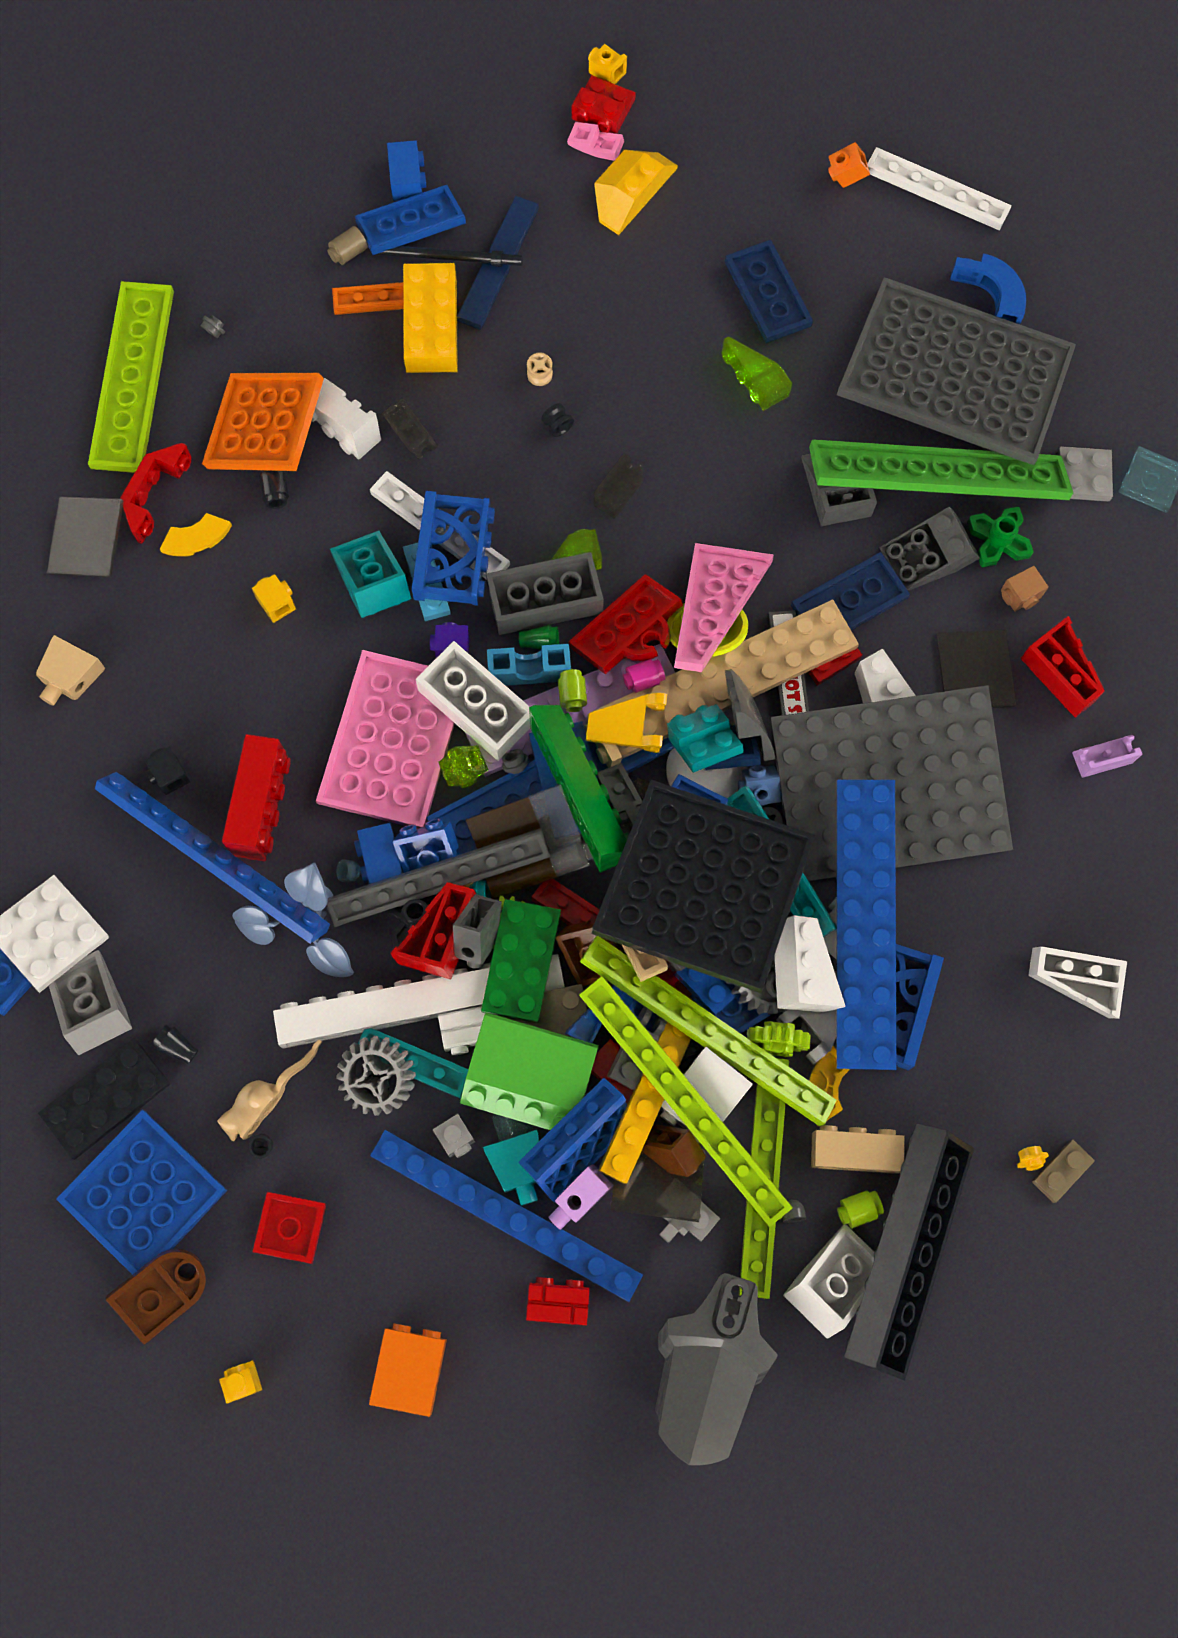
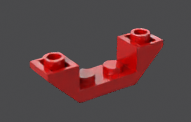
(170, 460)

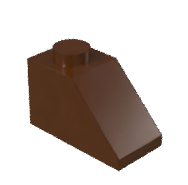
(674, 1150)

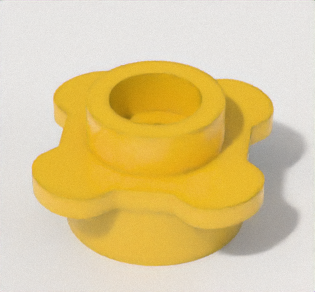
(1032, 1158)

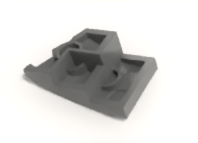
(747, 715)

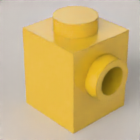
(274, 597)

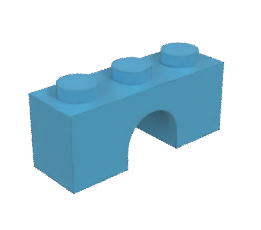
(529, 669)

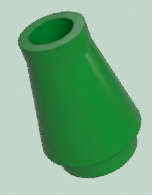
(539, 636)

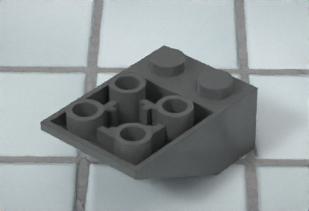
(838, 503)
(930, 550)

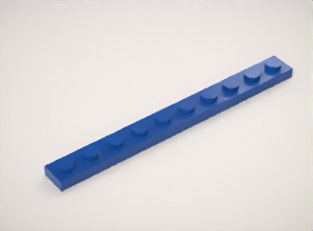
(213, 857)
(507, 1216)

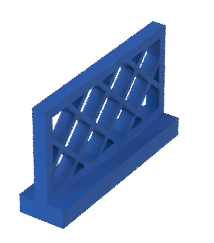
(566, 1139)

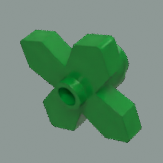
(1000, 536)

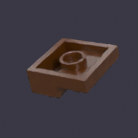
(573, 943)

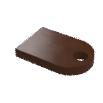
(158, 1293)

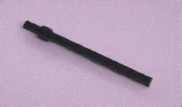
(496, 258)

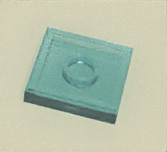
(1151, 479)

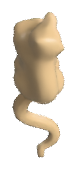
(258, 1100)

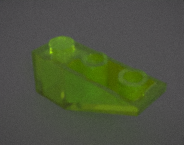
(761, 375)

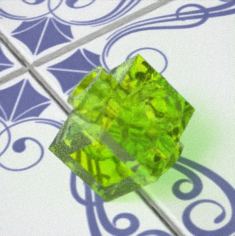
(463, 766)

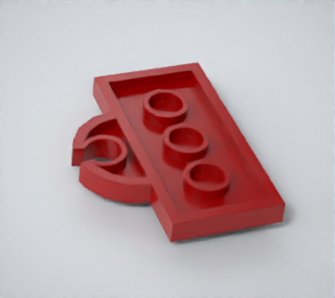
(628, 626)

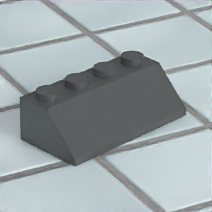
(545, 593)

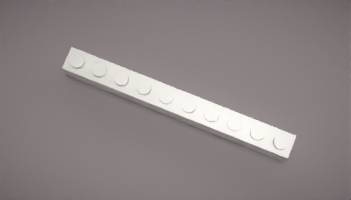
(389, 1006)

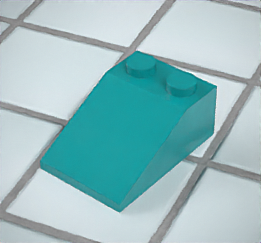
(371, 574)

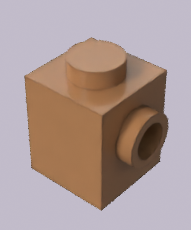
(1024, 589)

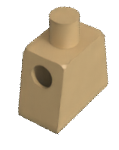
(66, 671)

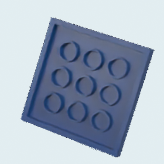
(141, 1193)

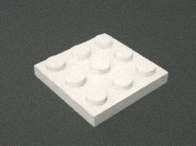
(48, 933)

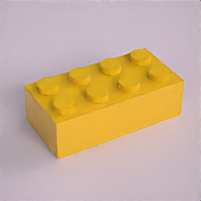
(430, 317)

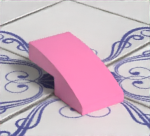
(590, 140)

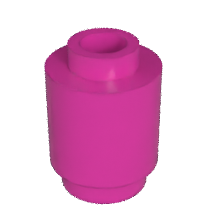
(643, 675)

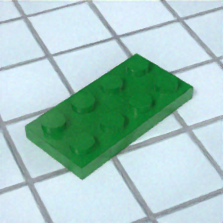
(521, 961)

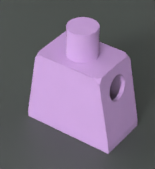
(589, 1187)

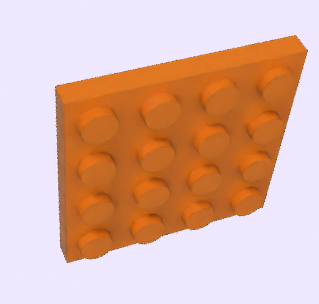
(263, 421)

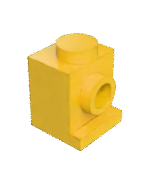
(607, 64)
(240, 1382)

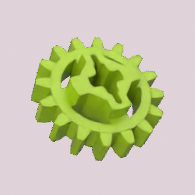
(779, 1038)

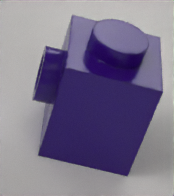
(446, 634)

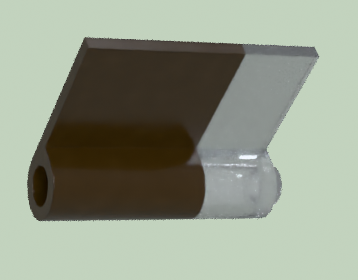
(541, 810)

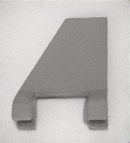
(821, 1023)

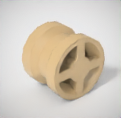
(536, 363)

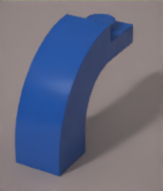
(997, 280)

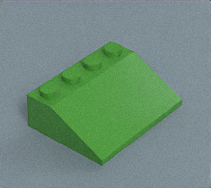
(527, 1072)

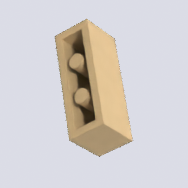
(857, 1150)

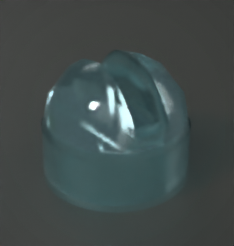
(347, 870)

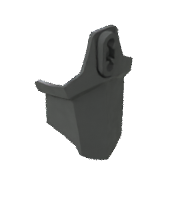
(710, 1372)

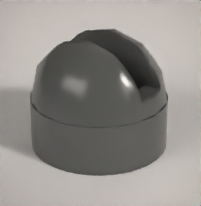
(796, 1214)

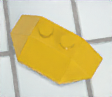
(629, 186)

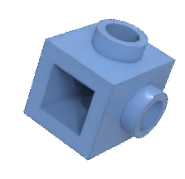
(763, 783)

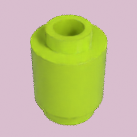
(572, 690)
(860, 1208)

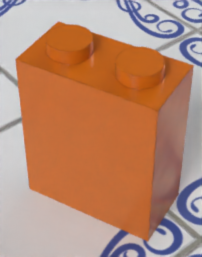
(408, 1370)

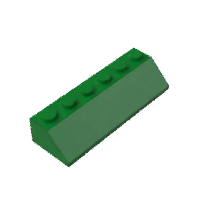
(577, 777)

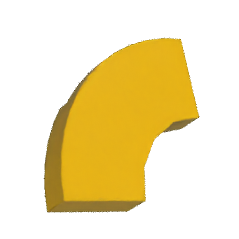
(195, 538)
(828, 1078)

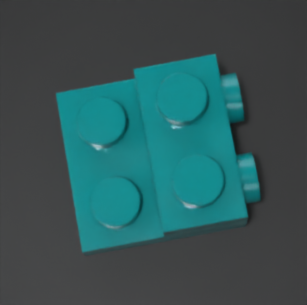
(703, 737)

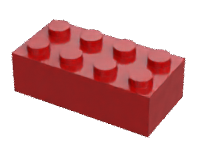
(256, 798)

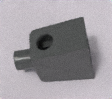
(473, 941)

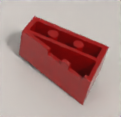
(1064, 668)
(431, 941)

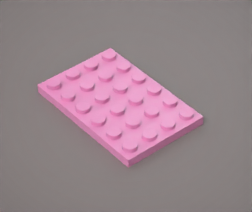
(386, 745)

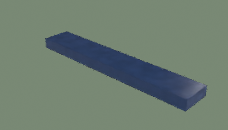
(491, 278)

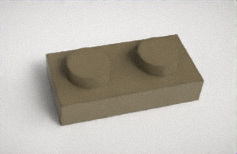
(1063, 1171)

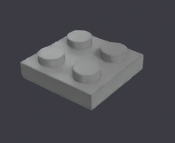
(1089, 472)

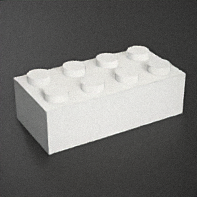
(475, 700)

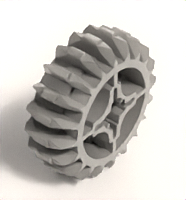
(381, 1098)

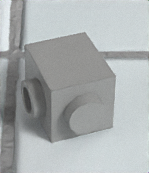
(454, 1136)

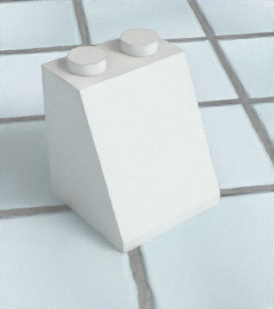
(716, 1083)

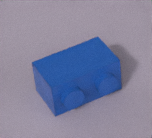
(405, 169)
(378, 853)

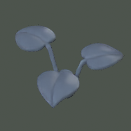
(309, 889)

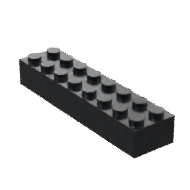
(909, 1251)

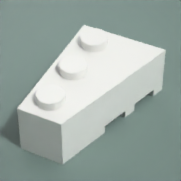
(880, 679)

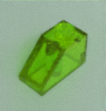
(581, 542)

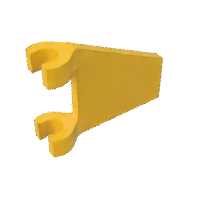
(624, 723)

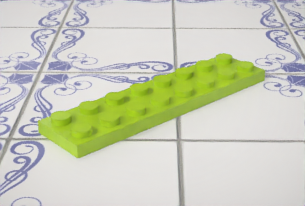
(131, 377)

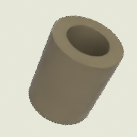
(347, 245)

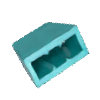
(504, 1161)

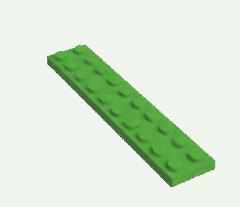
(937, 470)

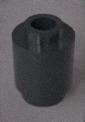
(274, 488)

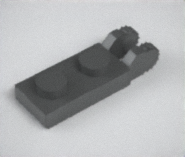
(623, 1068)

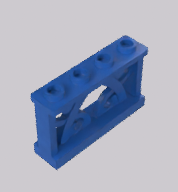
(431, 520)
(926, 982)

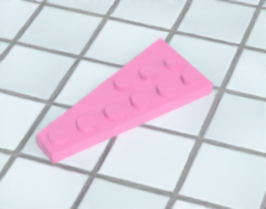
(716, 594)

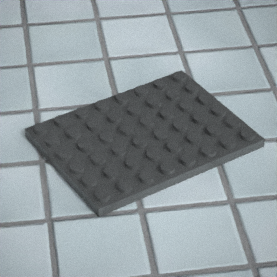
(957, 370)
(933, 747)

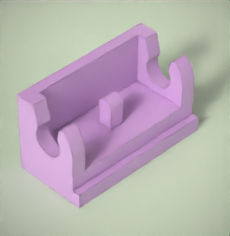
(1106, 756)

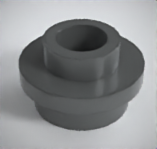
(213, 326)
(515, 761)

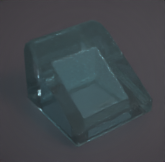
(509, 1128)

